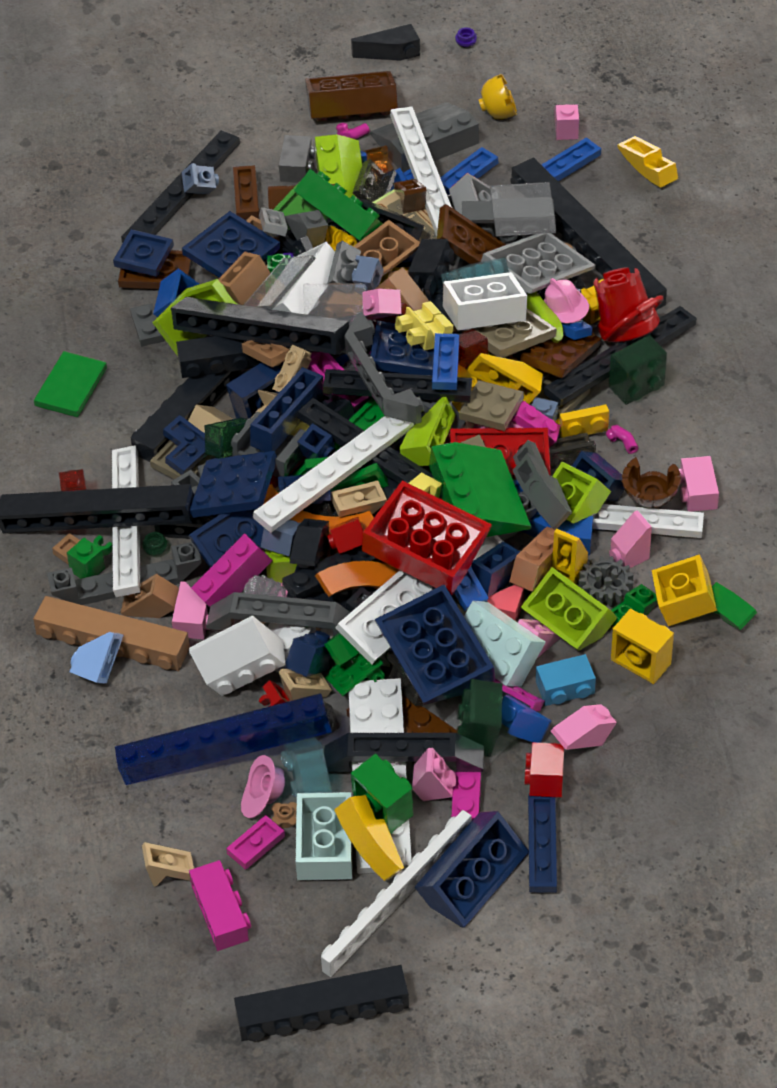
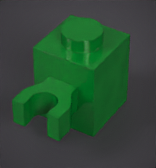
(87, 557)

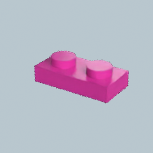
(529, 417)
(466, 793)
(255, 842)

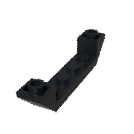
(403, 748)

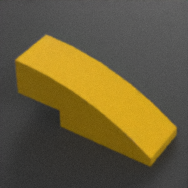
(649, 161)
(369, 836)

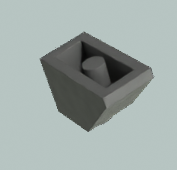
(308, 224)

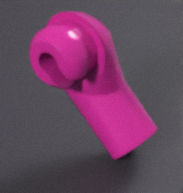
(354, 133)
(625, 436)

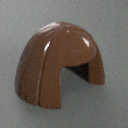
(651, 488)

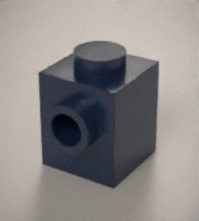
(316, 443)

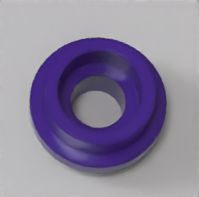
(466, 37)

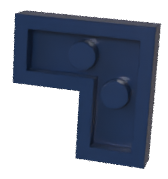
(189, 443)

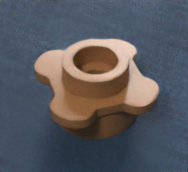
(287, 820)

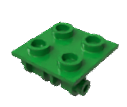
(352, 672)

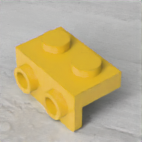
(586, 420)

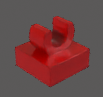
(274, 694)

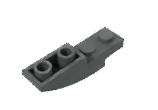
(539, 486)

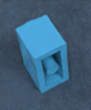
(565, 680)

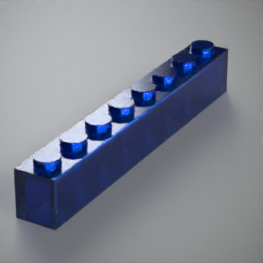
(222, 739)

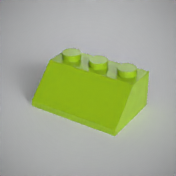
(339, 160)
(568, 610)

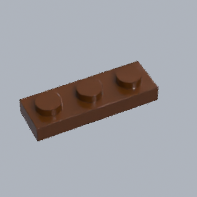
(246, 191)

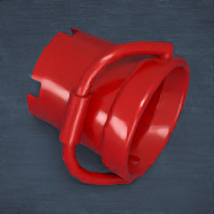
(624, 306)

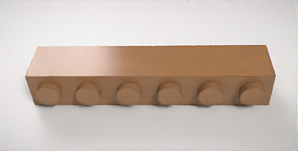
(140, 641)

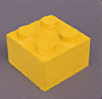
(684, 590)
(642, 646)

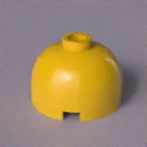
(497, 98)

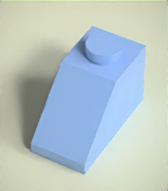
(96, 657)

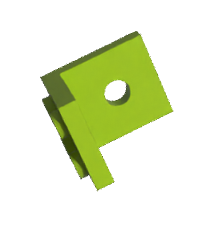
(210, 290)

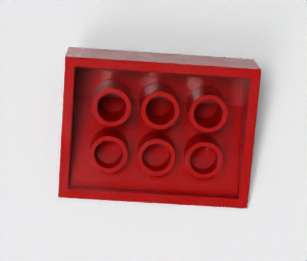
(425, 537)

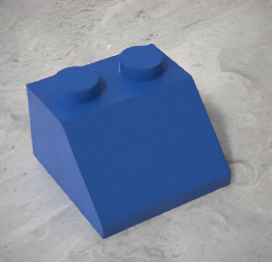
(171, 288)

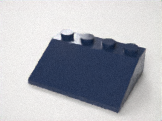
(435, 646)

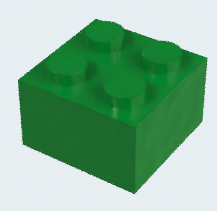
(385, 790)

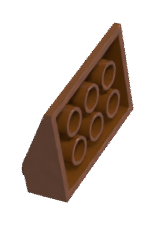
(351, 95)

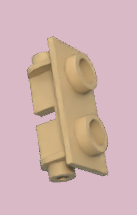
(294, 361)

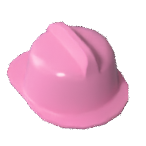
(566, 301)
(263, 786)

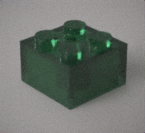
(637, 370)
(481, 713)

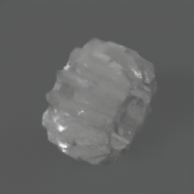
(264, 586)

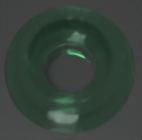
(154, 544)

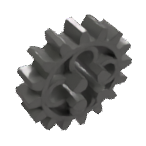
(597, 574)

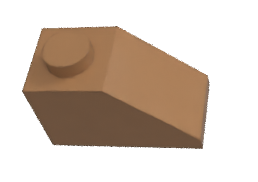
(155, 599)

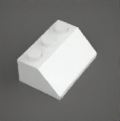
(238, 655)

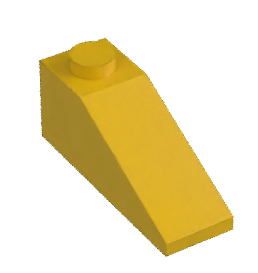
(508, 374)
(568, 555)

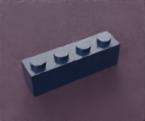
(280, 415)

